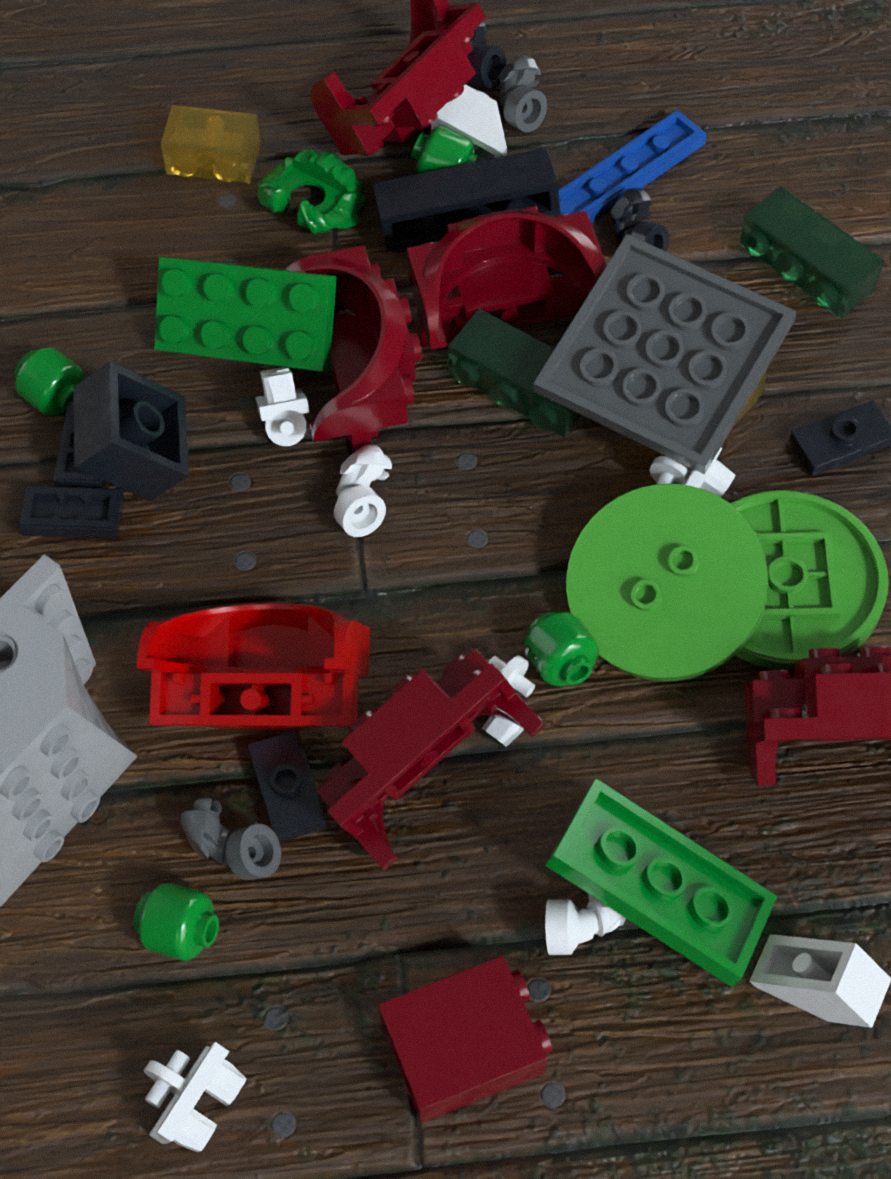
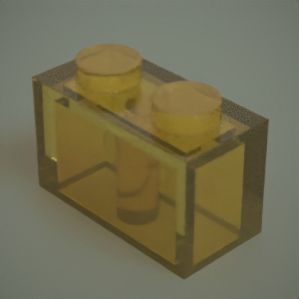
(211, 144)

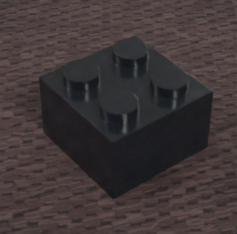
(130, 431)

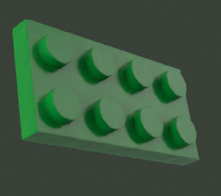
(245, 313)
(663, 882)

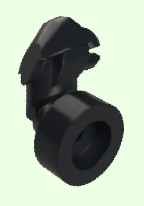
(486, 60)
(630, 211)

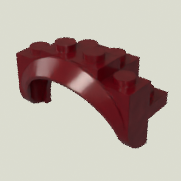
(410, 88)
(501, 268)
(369, 351)
(842, 698)
(409, 738)

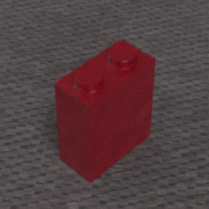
(465, 1038)

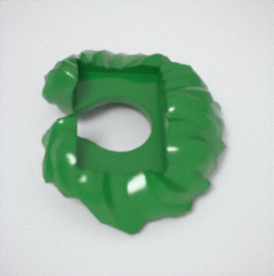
(324, 171)

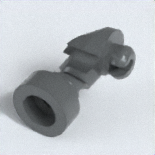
(522, 103)
(249, 851)

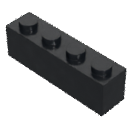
(423, 204)

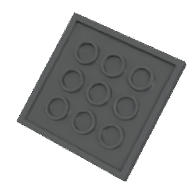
(665, 353)

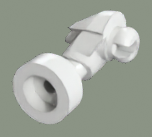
(359, 506)
(569, 926)

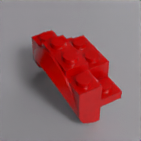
(255, 667)

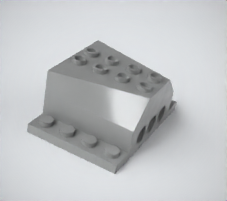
(52, 736)

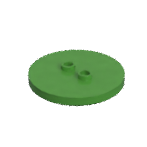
(821, 578)
(668, 582)

